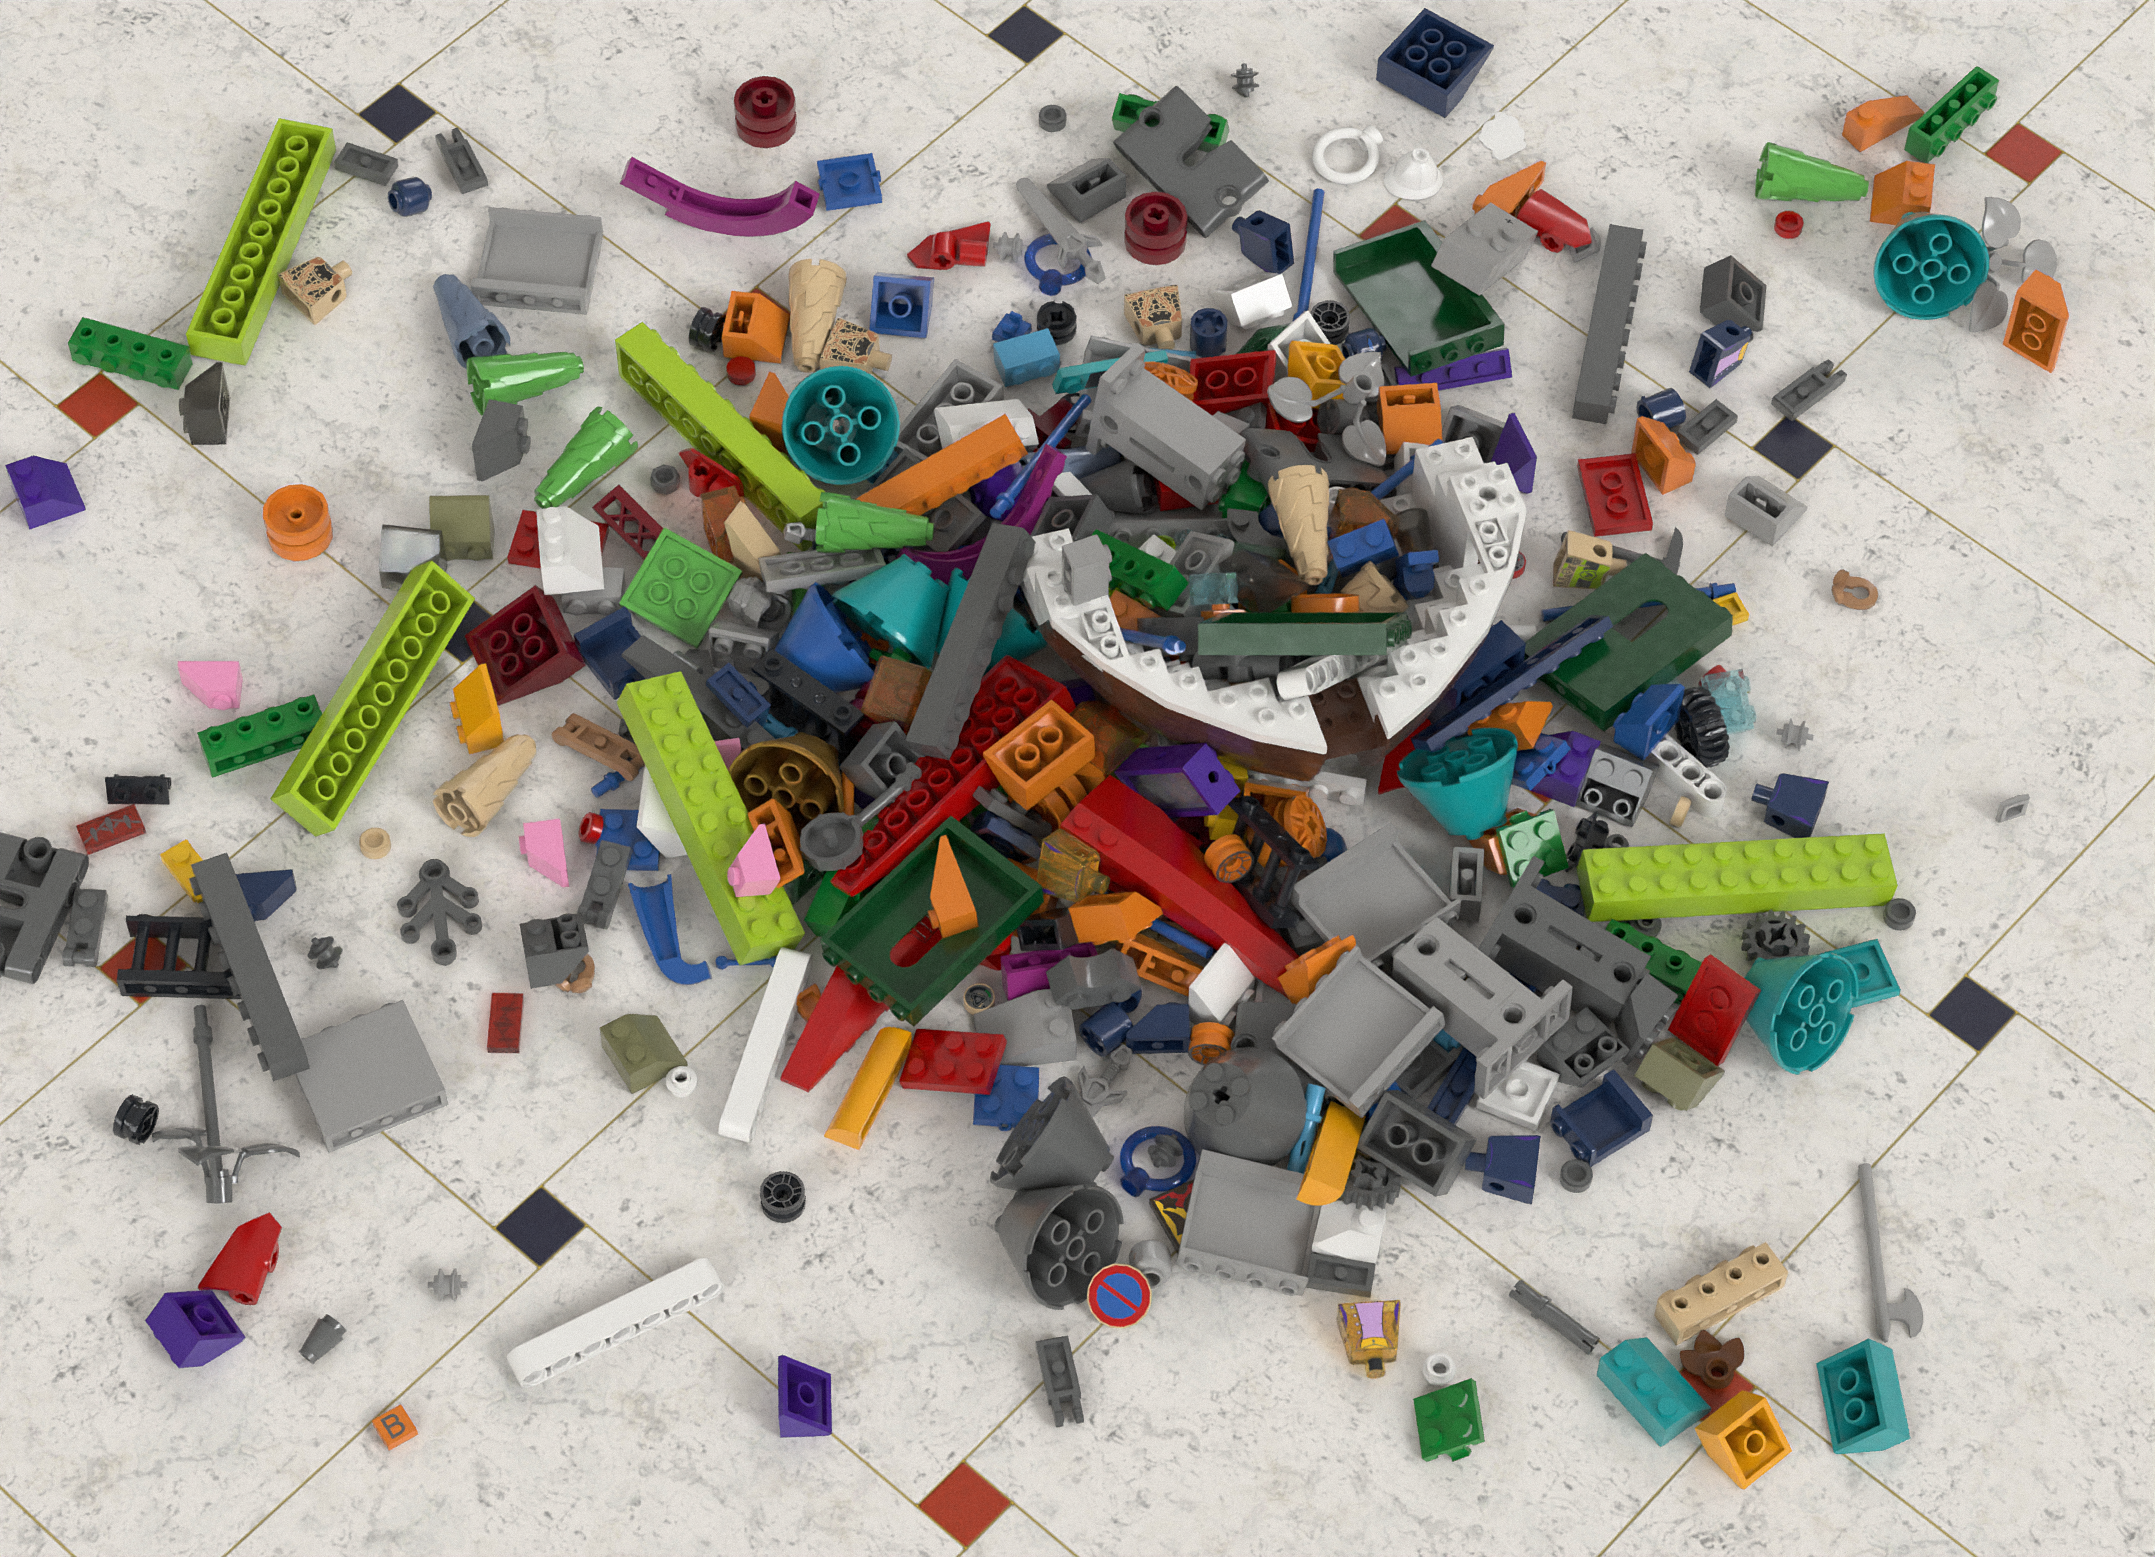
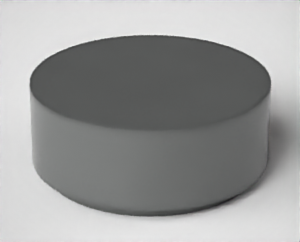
(1052, 118)
(1899, 914)
(1576, 1176)

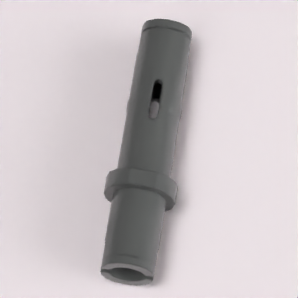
(1543, 1308)

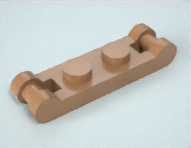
(600, 745)

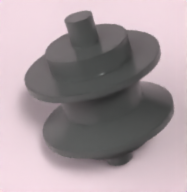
(1245, 80)
(324, 952)
(1166, 1149)

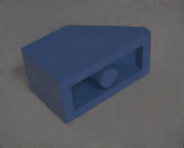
(266, 891)
(1161, 1030)

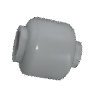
(1153, 1260)

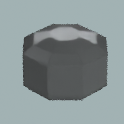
(665, 479)

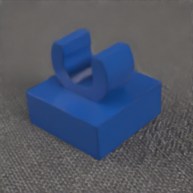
(1011, 327)

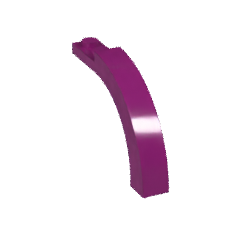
(722, 214)
(1023, 515)

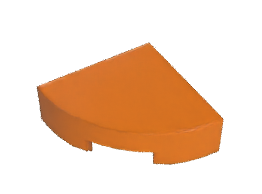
(808, 999)

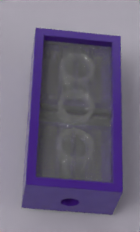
(1179, 779)

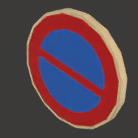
(1119, 1295)

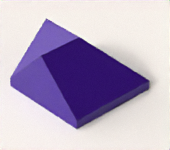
(1518, 453)

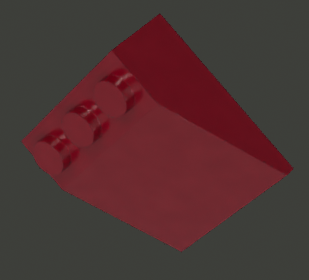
(525, 646)

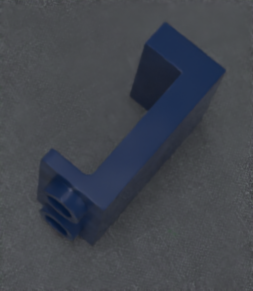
(602, 650)
(739, 696)
(1602, 1120)

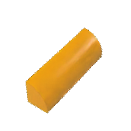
(870, 1087)
(1331, 1156)

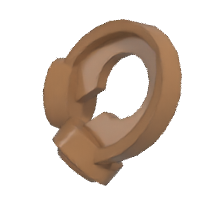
(1842, 581)
(583, 980)

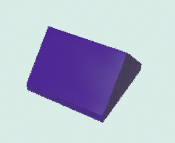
(803, 1399)

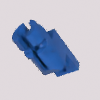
(1415, 574)

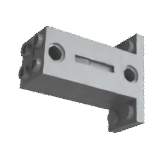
(1163, 431)
(1479, 1001)

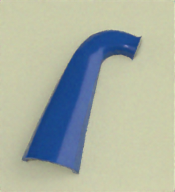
(657, 917)

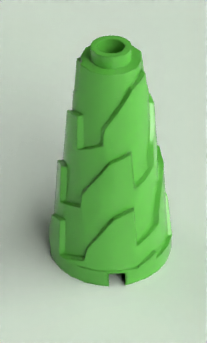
(1793, 175)
(519, 376)
(588, 455)
(863, 525)

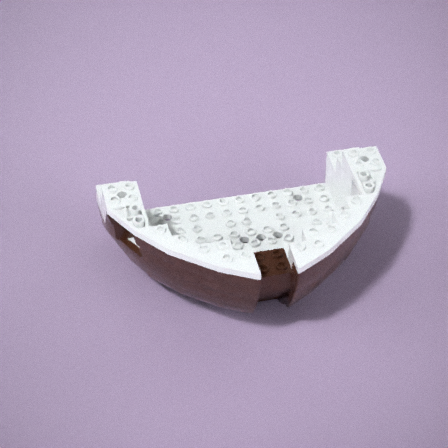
(1478, 535)

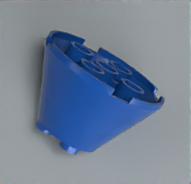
(825, 644)

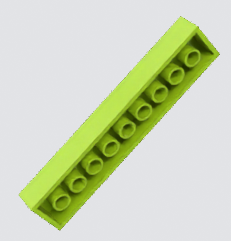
(261, 242)
(717, 429)
(372, 699)
(705, 812)
(1736, 877)

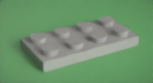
(807, 567)

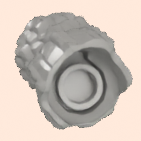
(757, 607)

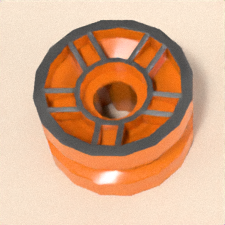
(1229, 858)
(1209, 1041)

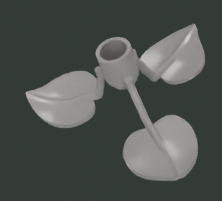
(2000, 224)
(1362, 379)

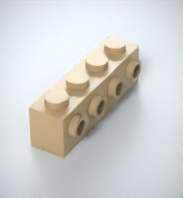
(1720, 1293)

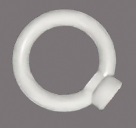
(1368, 140)

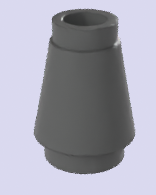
(322, 1338)

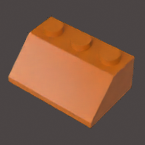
(2038, 321)
(1040, 754)

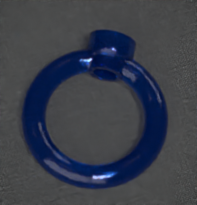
(1050, 280)
(1137, 1180)

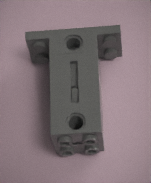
(1551, 943)

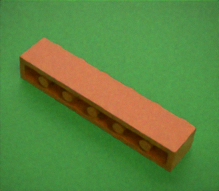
(951, 469)

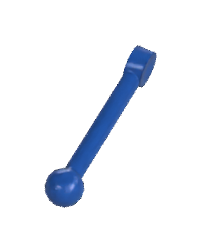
(722, 962)

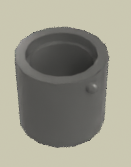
(1336, 415)

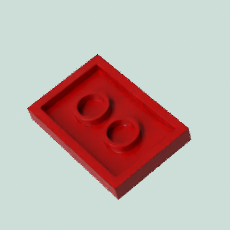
(1614, 495)
(525, 543)
(1714, 1010)
(953, 1061)

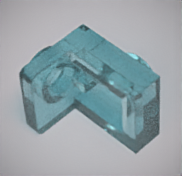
(1213, 588)

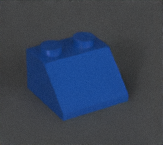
(901, 304)
(1649, 719)

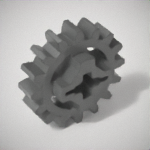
(1774, 937)
(1371, 1184)

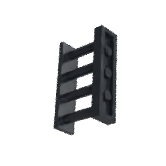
(807, 704)
(1258, 890)
(167, 981)

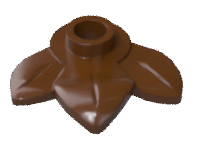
(1713, 1357)

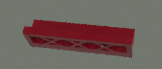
(629, 512)

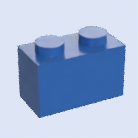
(1361, 546)

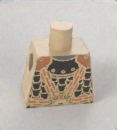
(315, 287)
(1155, 316)
(854, 347)

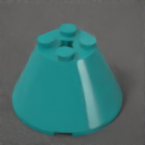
(1930, 265)
(865, 430)
(899, 606)
(1017, 636)
(1464, 781)
(1802, 1007)

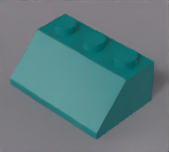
(1651, 1389)
(1863, 1399)

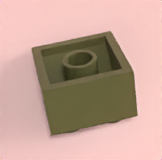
(465, 525)
(640, 1049)
(1678, 1073)

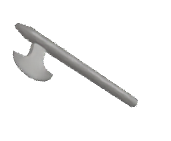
(1910, 1310)

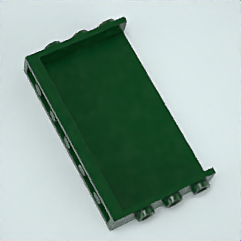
(1414, 306)

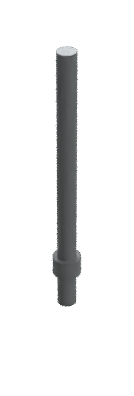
(202, 1038)

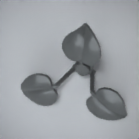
(217, 1180)

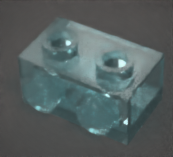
(1731, 694)

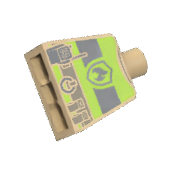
(1584, 562)

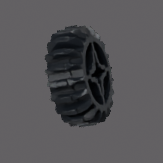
(1702, 727)

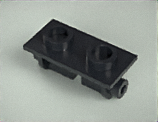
(138, 789)
(1589, 834)

